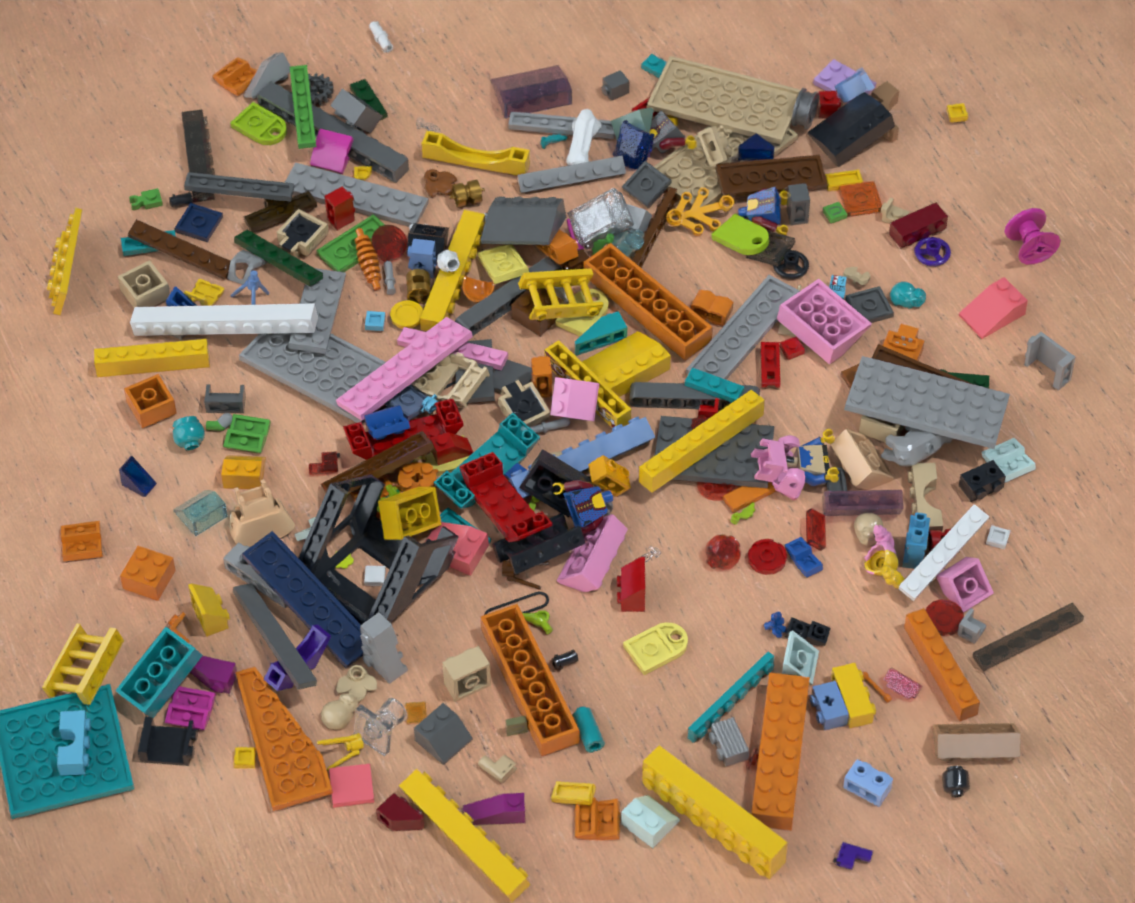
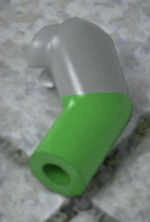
(221, 424)

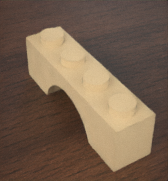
(924, 480)

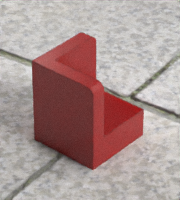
(709, 411)

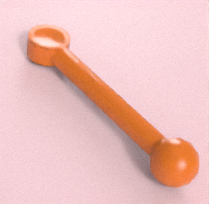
(887, 697)

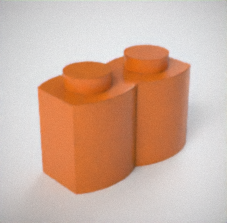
(712, 307)

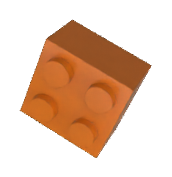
(150, 401)
(147, 573)

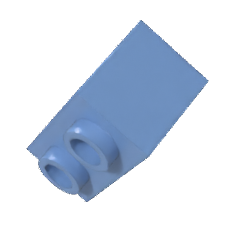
(422, 256)
(829, 705)

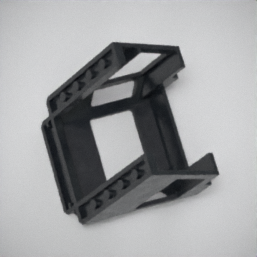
(407, 559)

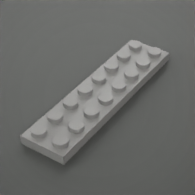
(369, 198)
(744, 329)

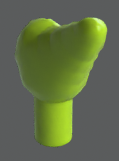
(539, 619)

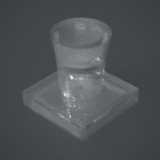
(378, 726)

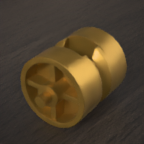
(467, 193)
(418, 285)

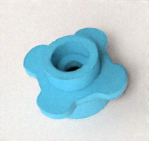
(429, 404)

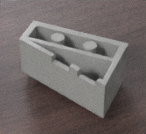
(380, 648)

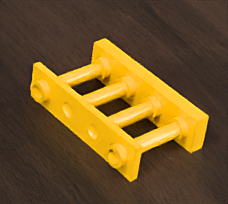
(564, 279)
(94, 674)

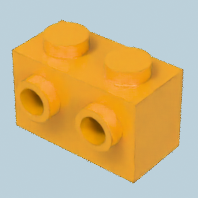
(609, 475)

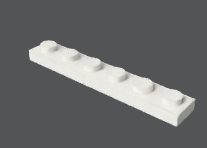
(943, 552)

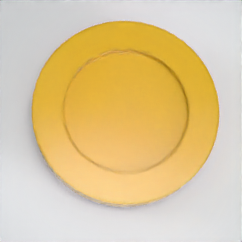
(406, 314)

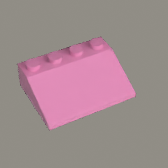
(823, 320)

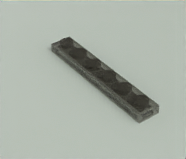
(1027, 636)

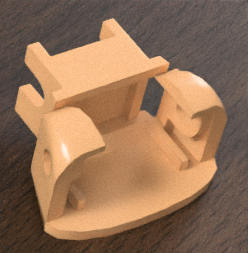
(260, 516)

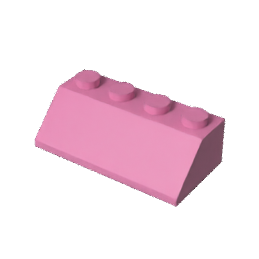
(593, 559)

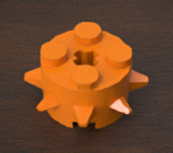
(416, 475)

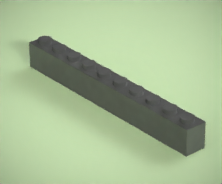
(363, 149)

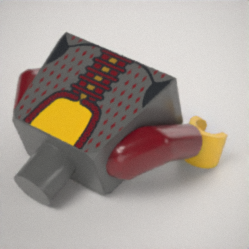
(668, 135)

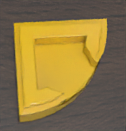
(362, 172)

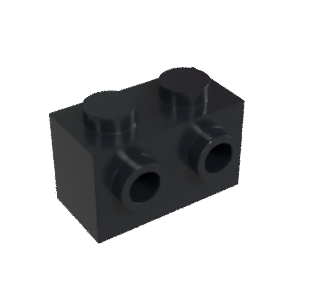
(982, 481)

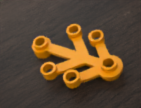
(698, 212)

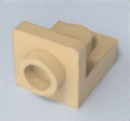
(891, 212)

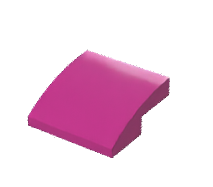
(331, 151)
(190, 705)

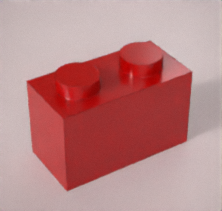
(340, 208)

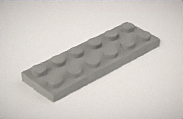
(326, 297)

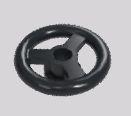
(791, 262)

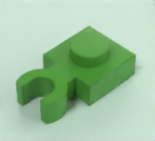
(148, 199)

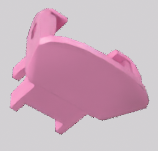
(774, 466)

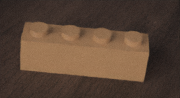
(976, 741)

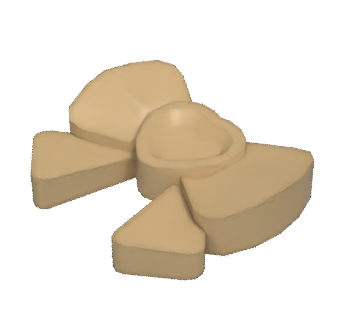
(856, 276)

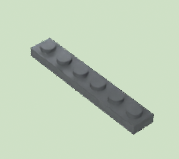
(239, 186)

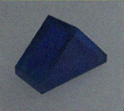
(755, 149)
(135, 477)

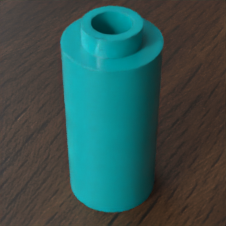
(588, 729)

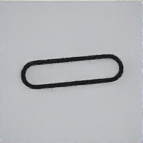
(521, 598)

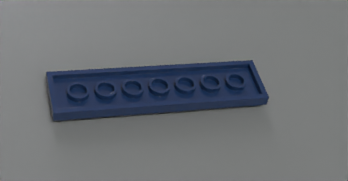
(306, 596)

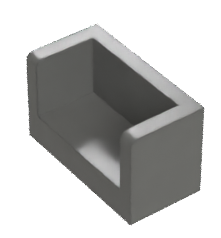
(798, 204)
(225, 401)

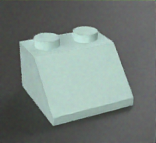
(648, 820)

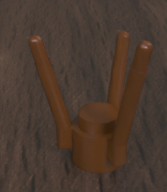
(507, 570)

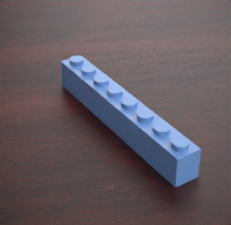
(610, 445)

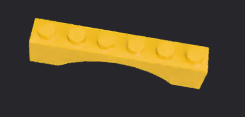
(442, 148)

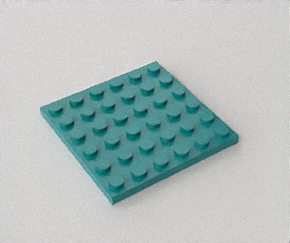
(30, 754)

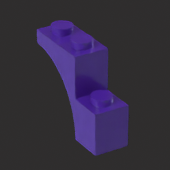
(309, 649)

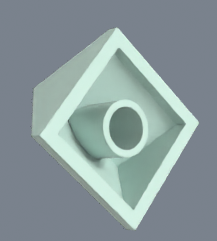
(800, 657)

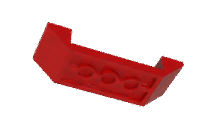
(445, 420)
(500, 499)

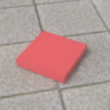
(351, 785)

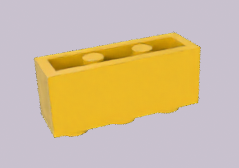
(854, 694)

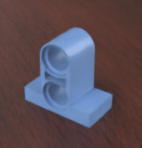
(854, 85)

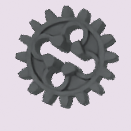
(321, 88)

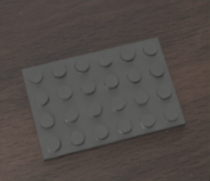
(726, 463)

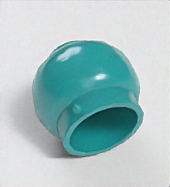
(188, 432)

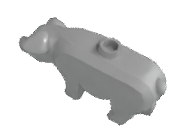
(913, 446)

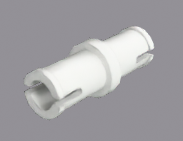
(381, 36)

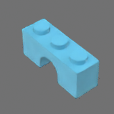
(74, 727)

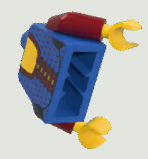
(765, 209)
(585, 503)

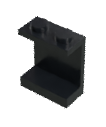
(167, 744)

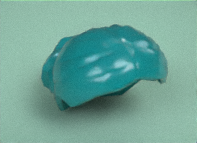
(907, 295)

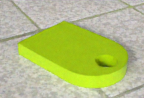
(259, 125)
(741, 236)

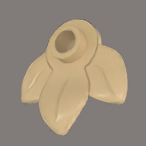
(356, 685)

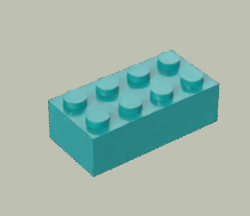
(159, 672)

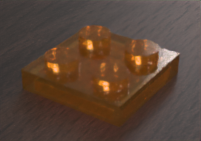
(860, 198)

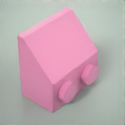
(574, 399)
(965, 583)

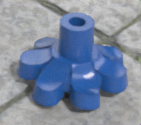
(776, 624)

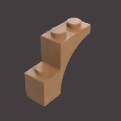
(888, 97)

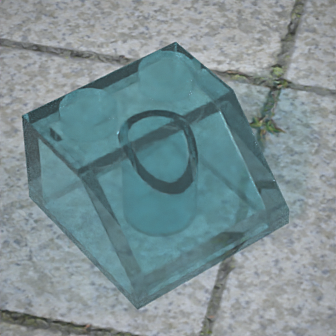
(202, 511)

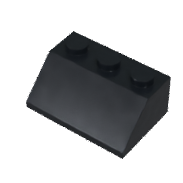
(544, 473)

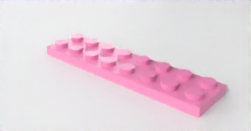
(404, 368)

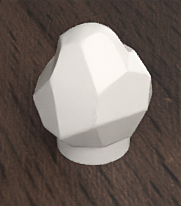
(448, 261)

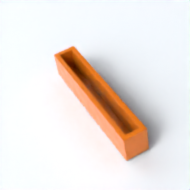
(941, 664)

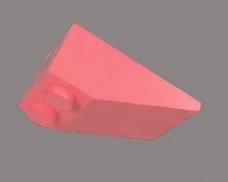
(994, 308)
(468, 548)

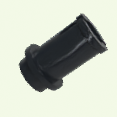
(181, 199)
(562, 660)

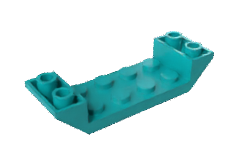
(510, 445)

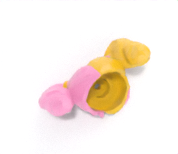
(883, 559)

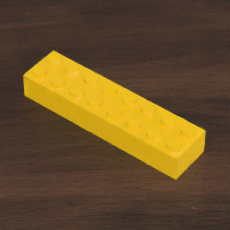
(714, 812)

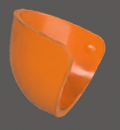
(476, 289)

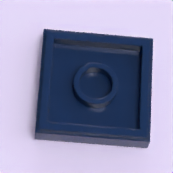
(198, 222)

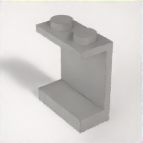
(1051, 355)

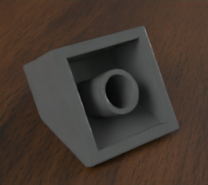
(442, 734)

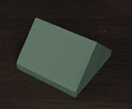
(640, 118)

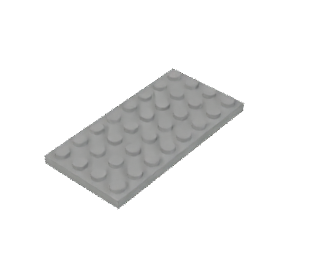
(312, 373)
(927, 402)

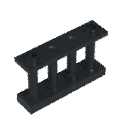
(540, 545)

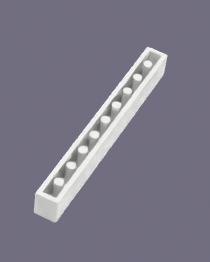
(224, 319)

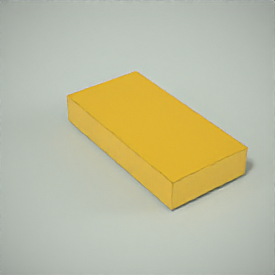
(838, 179)
(573, 793)

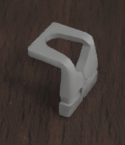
(244, 257)

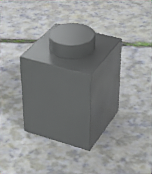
(615, 85)

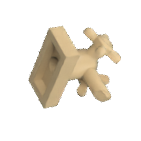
(716, 145)

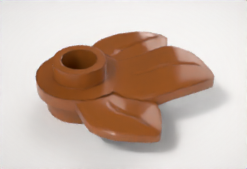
(441, 183)

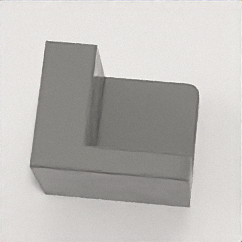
(971, 628)

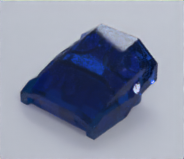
(633, 145)

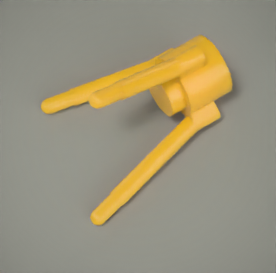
(352, 743)

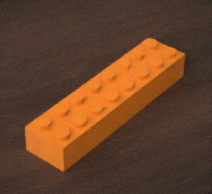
(648, 302)
(529, 680)
(780, 750)

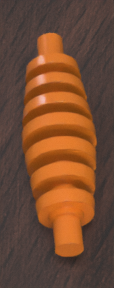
(368, 259)

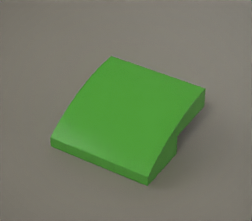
(247, 433)

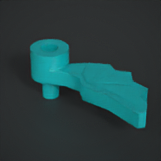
(551, 138)

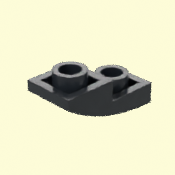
(813, 633)

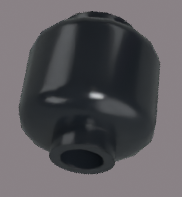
(956, 781)

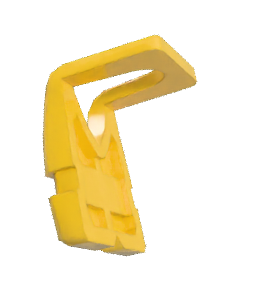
(205, 293)

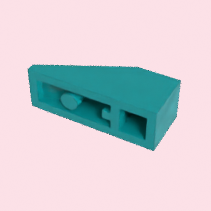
(603, 332)

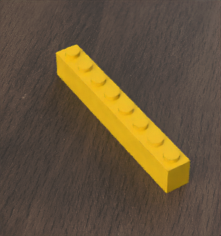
(448, 284)
(701, 441)
(465, 835)

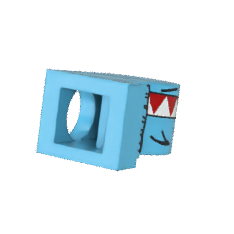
(838, 285)

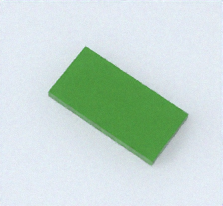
(341, 252)

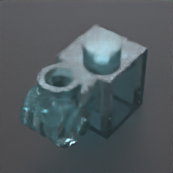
(628, 242)

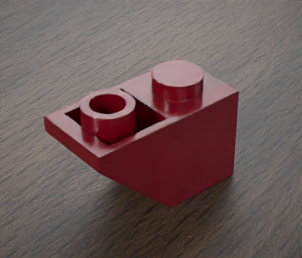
(399, 815)

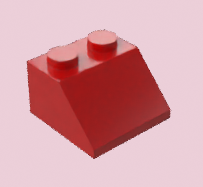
(632, 586)

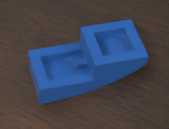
(803, 558)

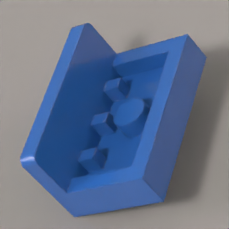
(386, 422)

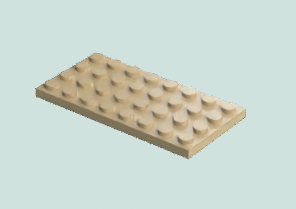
(724, 99)
(691, 170)

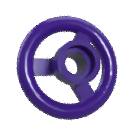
(932, 249)

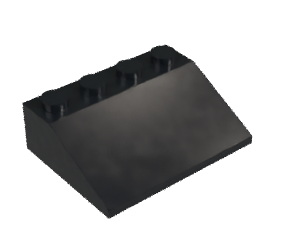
(852, 128)

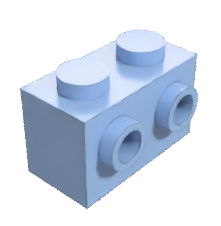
(868, 782)

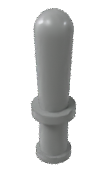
(389, 281)
(544, 427)

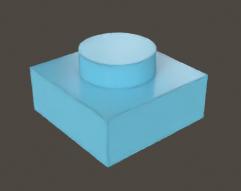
(375, 321)

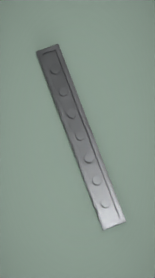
(275, 636)

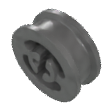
(805, 108)

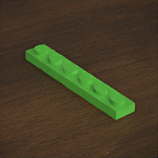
(302, 106)

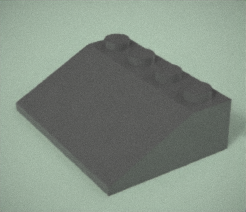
(523, 220)

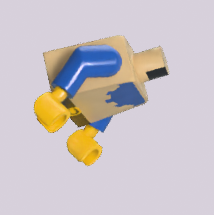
(814, 460)

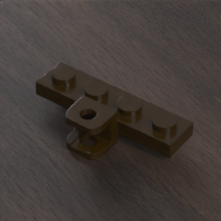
(278, 211)

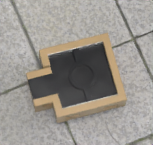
(301, 234)
(524, 403)

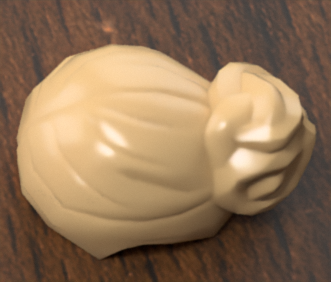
(864, 527)
(339, 712)

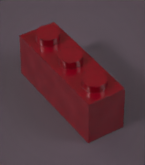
(918, 225)

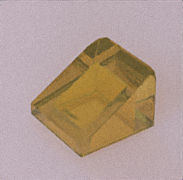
(416, 711)

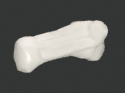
(584, 129)

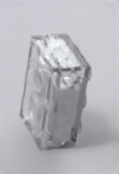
(600, 217)

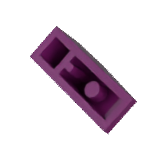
(215, 673)
(499, 809)

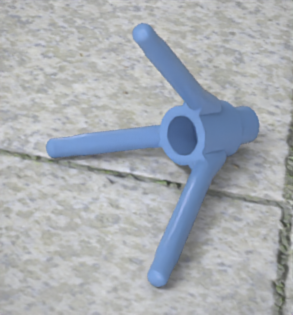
(253, 284)

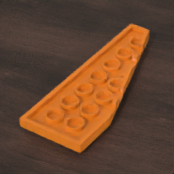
(288, 759)

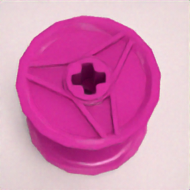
(1036, 245)

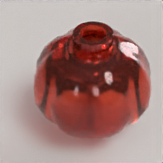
(722, 552)

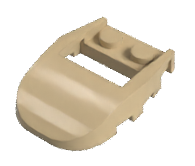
(440, 375)

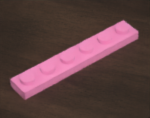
(478, 353)

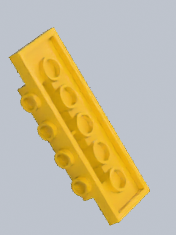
(63, 262)

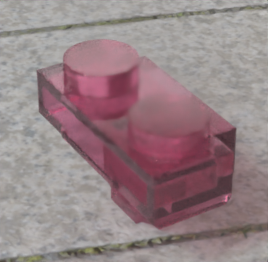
(902, 684)

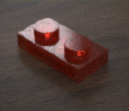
(815, 529)

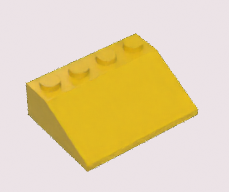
(629, 361)

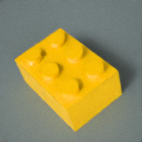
(409, 513)

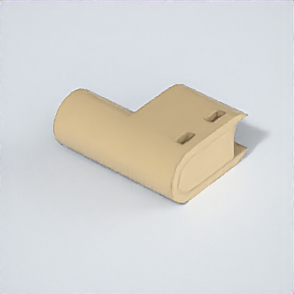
(501, 769)

